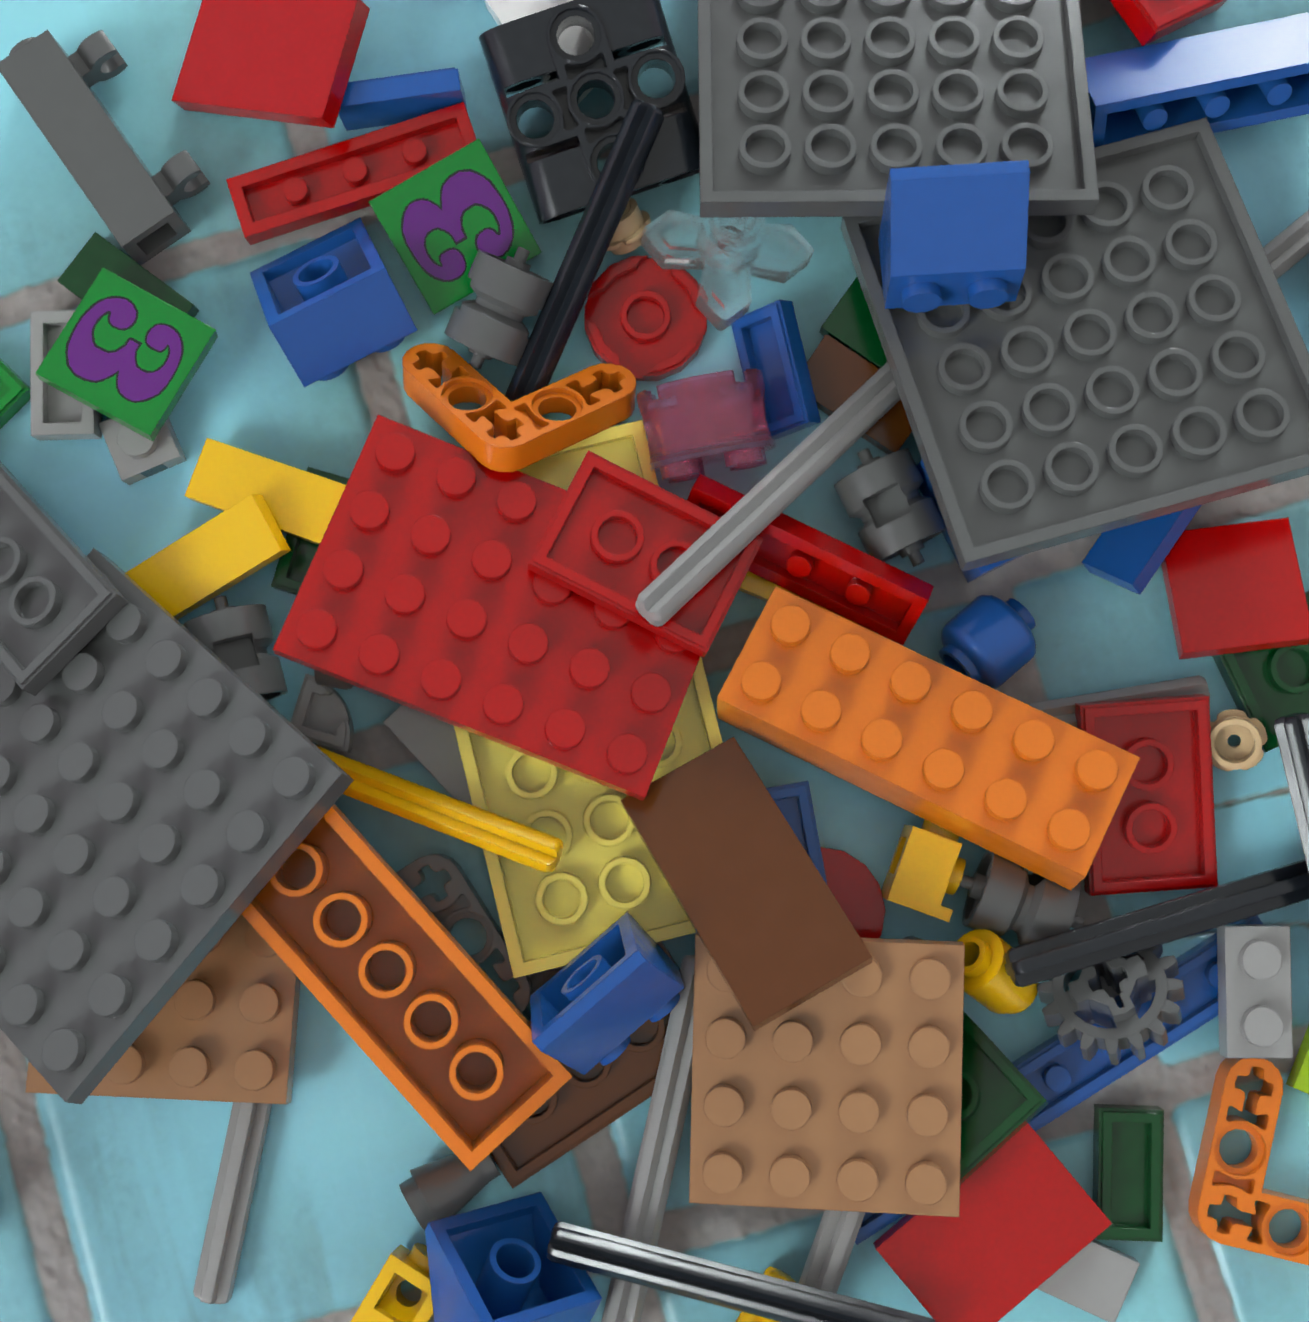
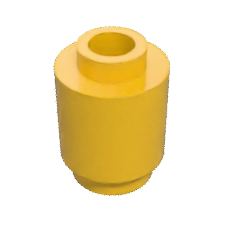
(986, 974)

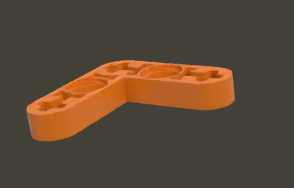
(592, 397)
(1244, 1181)

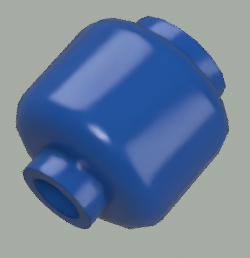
(989, 640)

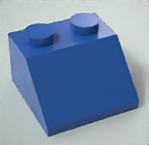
(954, 235)
(332, 303)
(604, 997)
(497, 1267)

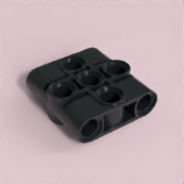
(528, 58)

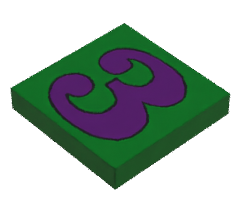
(448, 215)
(127, 354)

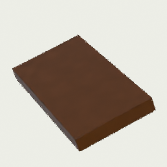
(746, 883)
(584, 1104)

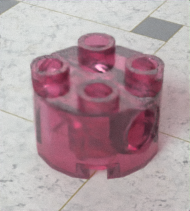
(706, 423)

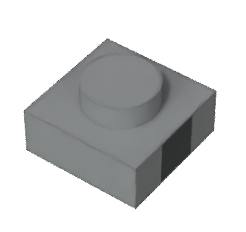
(138, 456)

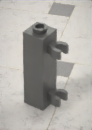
(92, 146)

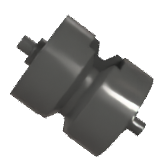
(504, 297)
(890, 506)
(241, 641)
(1008, 898)

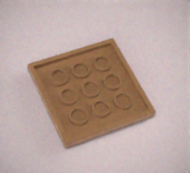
(218, 1036)
(838, 1097)

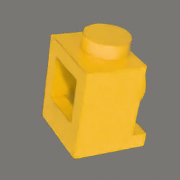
(925, 869)
(385, 1300)

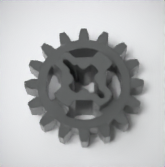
(1090, 1004)

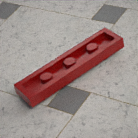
(344, 174)
(827, 569)

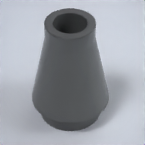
(445, 1187)

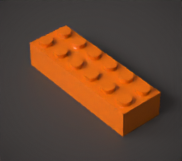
(926, 738)
(404, 989)

